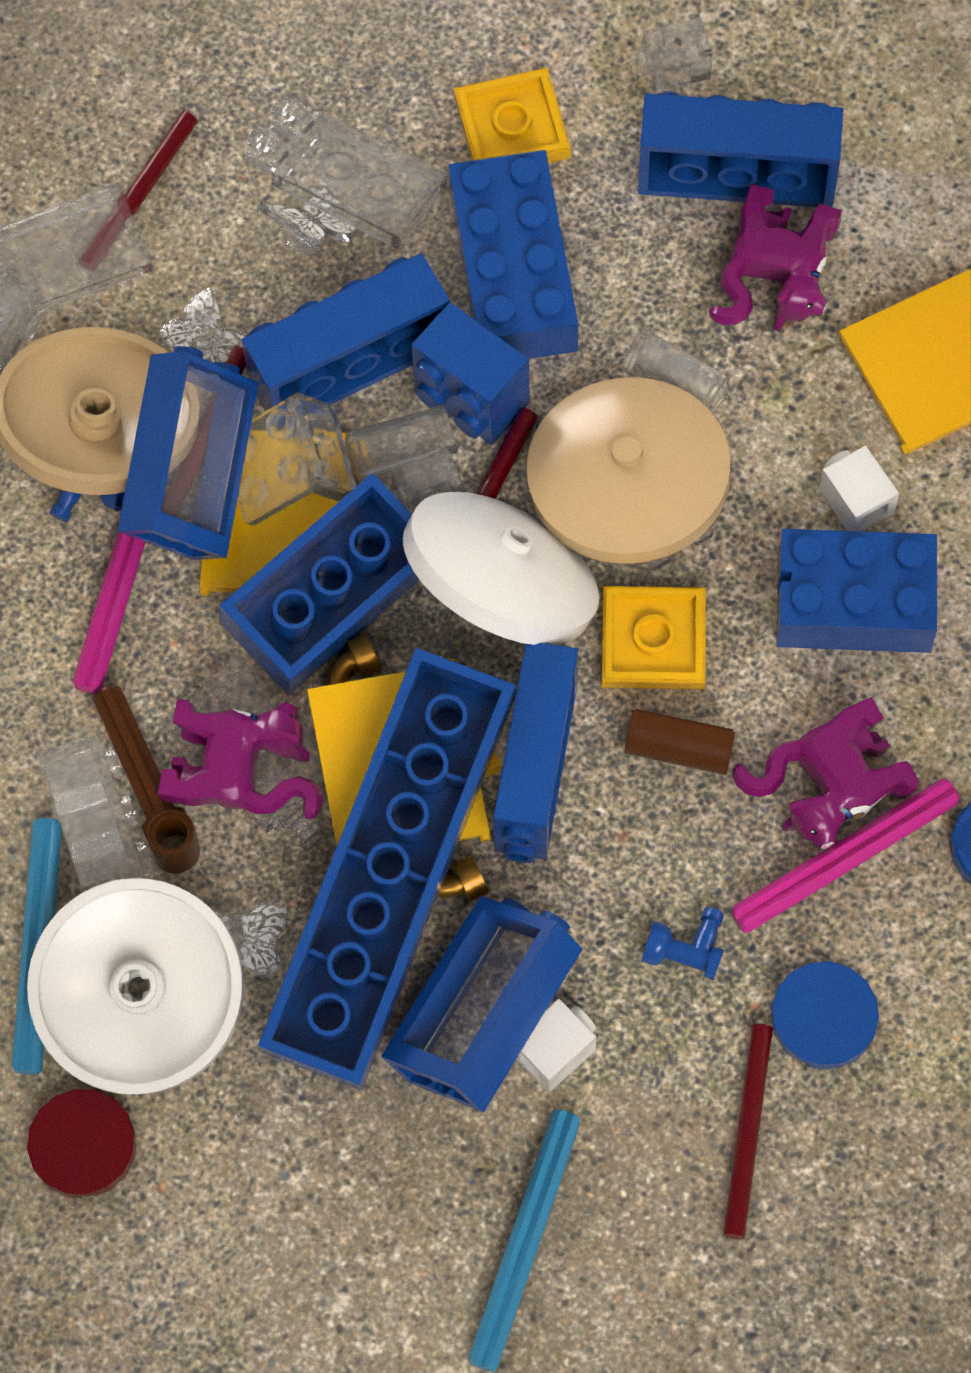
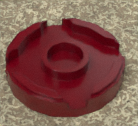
(81, 1143)

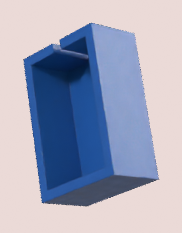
(857, 590)

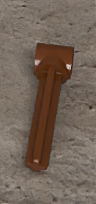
(141, 770)

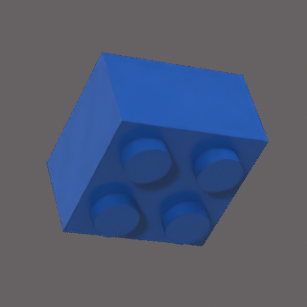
(470, 373)

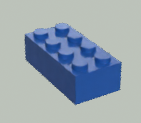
(724, 145)
(514, 252)
(347, 338)
(323, 586)

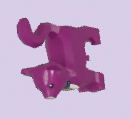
(776, 253)
(231, 760)
(836, 765)

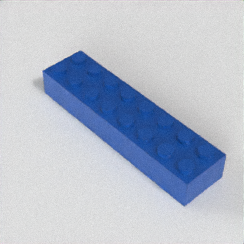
(387, 869)

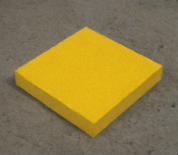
(512, 117)
(654, 637)

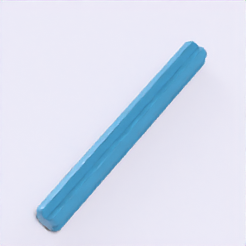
(39, 910)
(524, 1240)

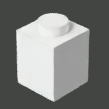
(858, 489)
(558, 1044)

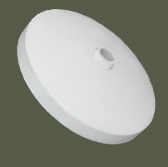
(500, 568)
(86, 974)

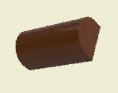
(680, 741)

